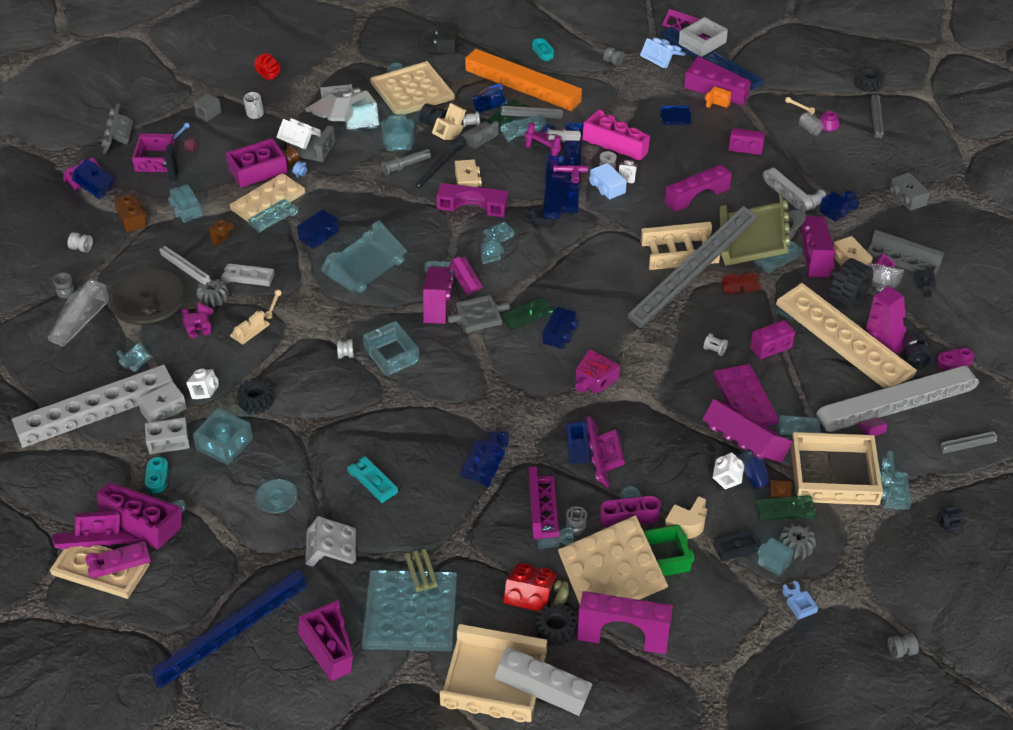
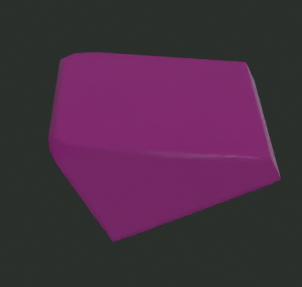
(884, 260)
(873, 426)

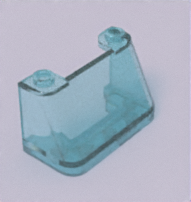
(364, 259)

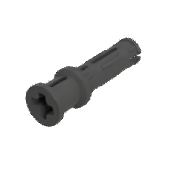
(399, 163)

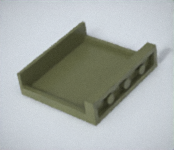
(764, 238)

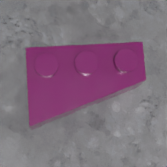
(436, 294)
(886, 319)
(327, 640)

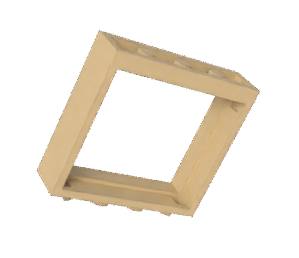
(838, 493)

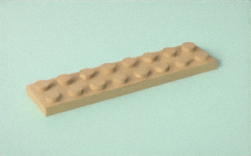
(846, 337)

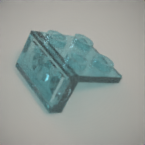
(894, 485)

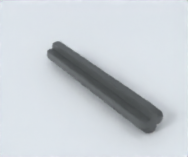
(531, 112)
(877, 116)

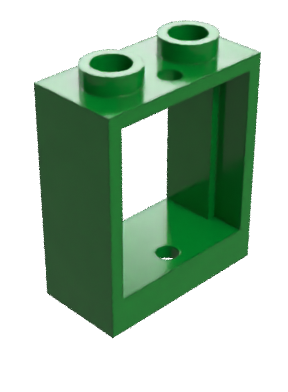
(676, 564)

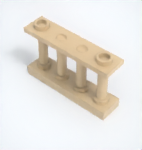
(671, 235)

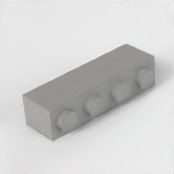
(543, 681)

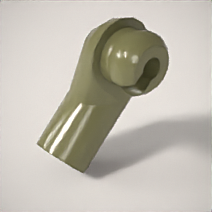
(563, 592)

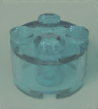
(397, 133)

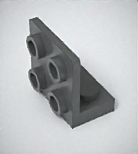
(318, 146)

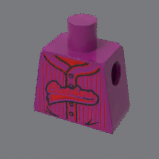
(596, 373)

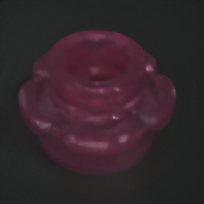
(191, 145)

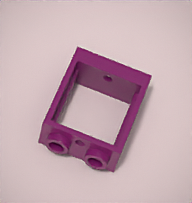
(147, 143)

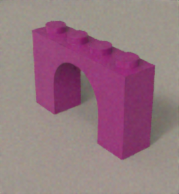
(649, 616)

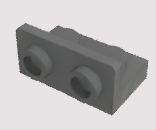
(481, 134)

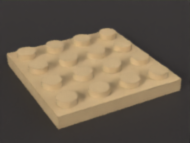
(411, 88)
(614, 563)

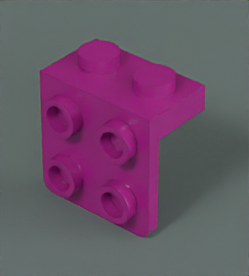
(746, 141)

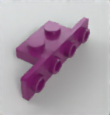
(606, 451)
(95, 529)

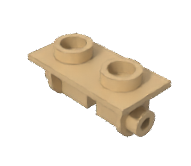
(250, 328)

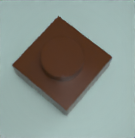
(780, 489)

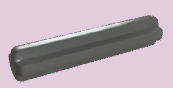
(968, 442)

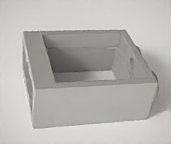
(690, 40)

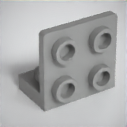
(330, 540)

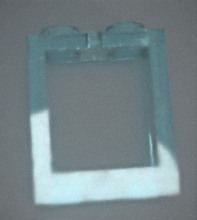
(392, 332)

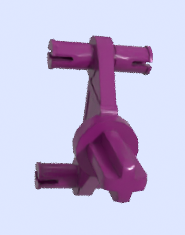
(542, 137)

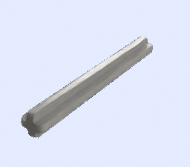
(185, 265)

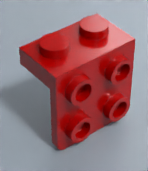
(529, 587)

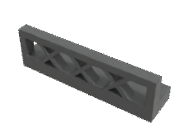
(906, 251)

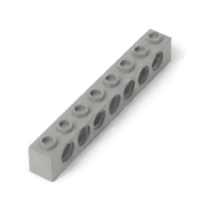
(88, 406)

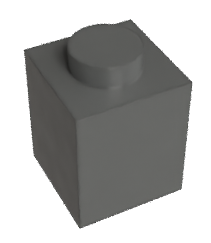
(207, 107)

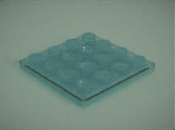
(406, 618)

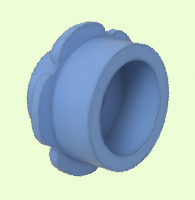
(299, 169)

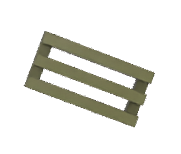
(417, 556)

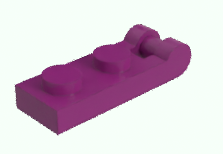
(117, 559)

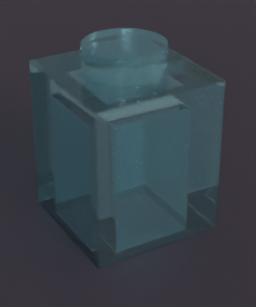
(775, 556)

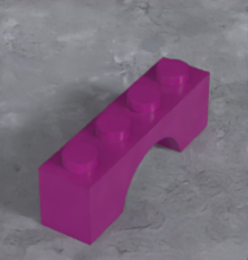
(681, 193)
(491, 200)

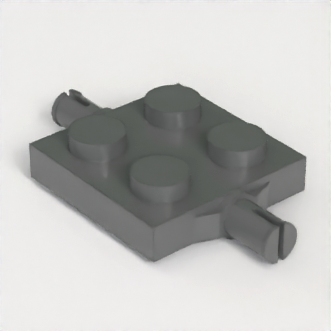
(478, 313)

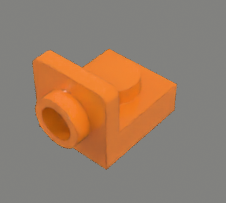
(718, 96)

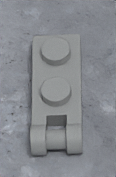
(247, 275)

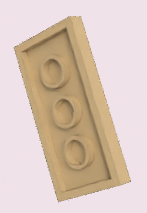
(267, 195)
(73, 567)

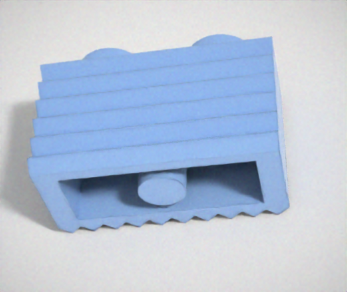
(608, 181)

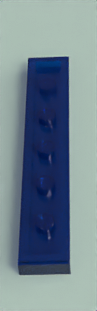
(553, 188)

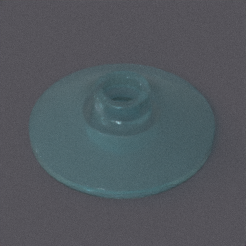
(276, 496)

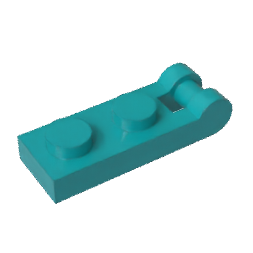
(373, 479)

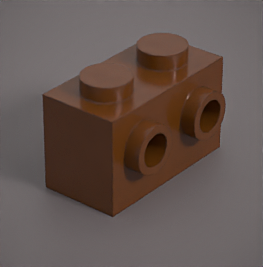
(130, 212)

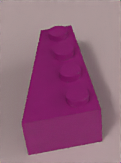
(705, 75)
(817, 246)
(746, 431)

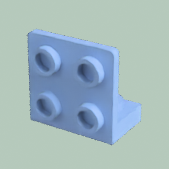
(660, 51)

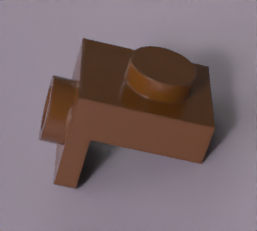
(219, 231)

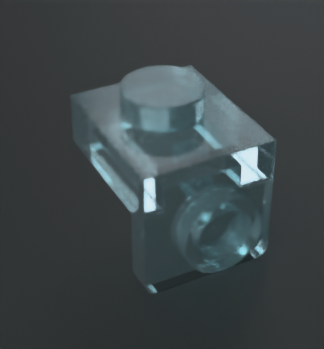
(491, 251)
(134, 358)

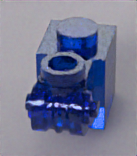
(836, 206)

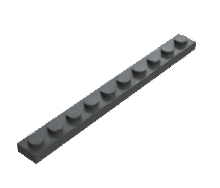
(692, 267)

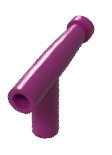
(574, 169)

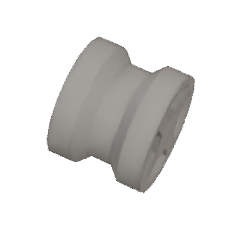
(608, 157)
(345, 348)

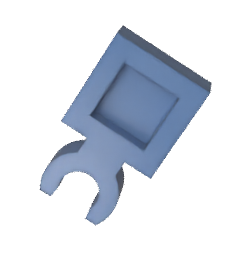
(800, 603)

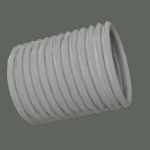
(253, 105)

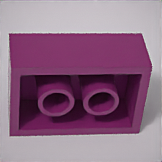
(256, 162)

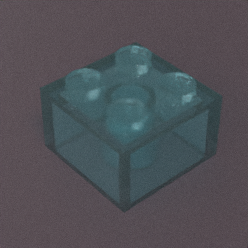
(222, 436)

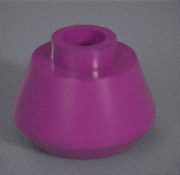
(830, 121)

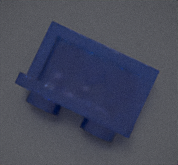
(483, 462)

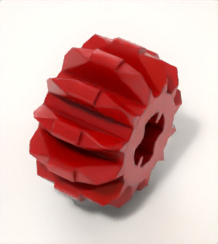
(267, 66)

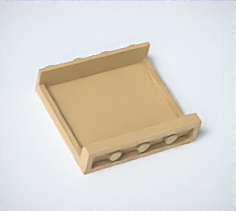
(472, 673)

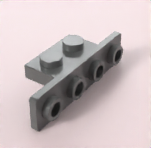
(117, 128)

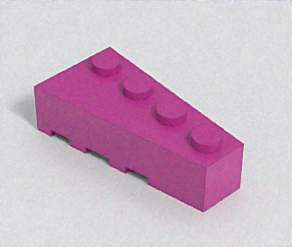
(615, 135)

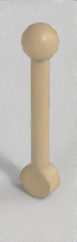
(788, 100)
(268, 315)

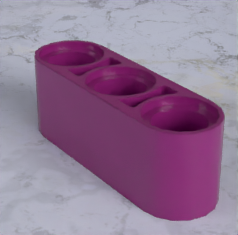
(615, 511)

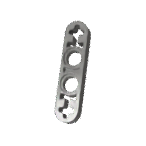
(776, 180)

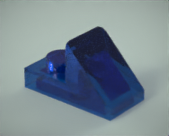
(577, 443)

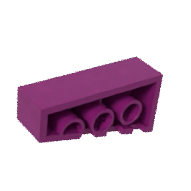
(141, 514)

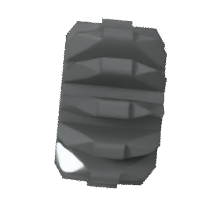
(212, 293)
(799, 540)

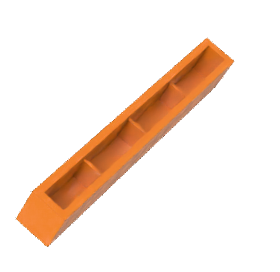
(523, 79)

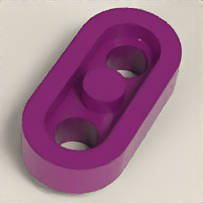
(955, 358)

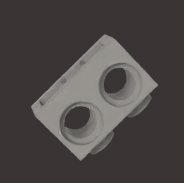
(167, 435)

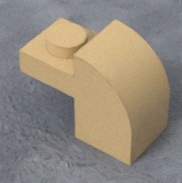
(451, 125)
(690, 521)

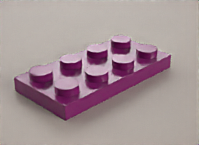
(744, 392)

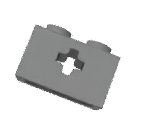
(162, 403)

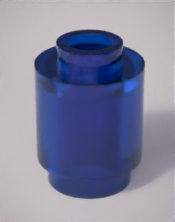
(757, 473)

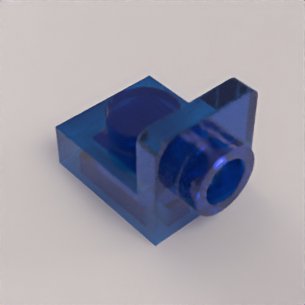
(499, 438)

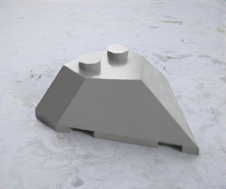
(339, 105)

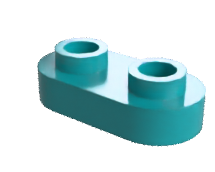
(543, 49)
(156, 470)

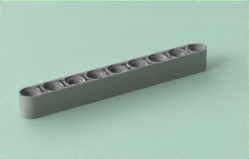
(897, 398)

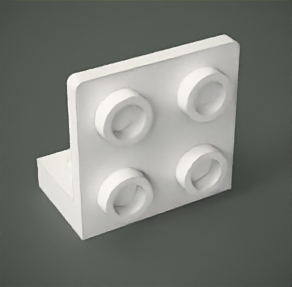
(297, 132)

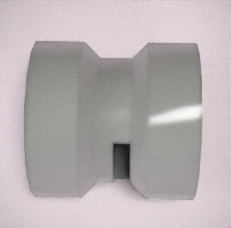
(80, 242)

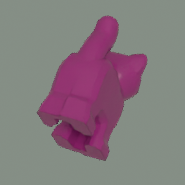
(197, 320)

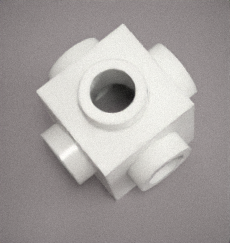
(202, 384)
(728, 470)

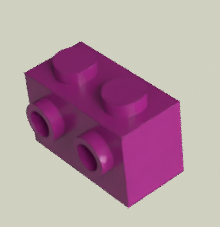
(772, 339)

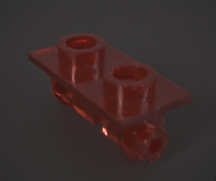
(732, 283)

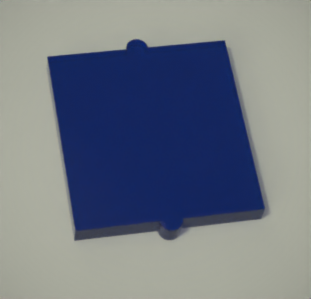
(675, 115)

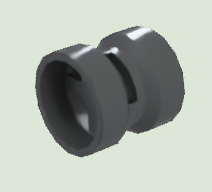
(613, 56)
(63, 288)
(576, 519)
(903, 645)

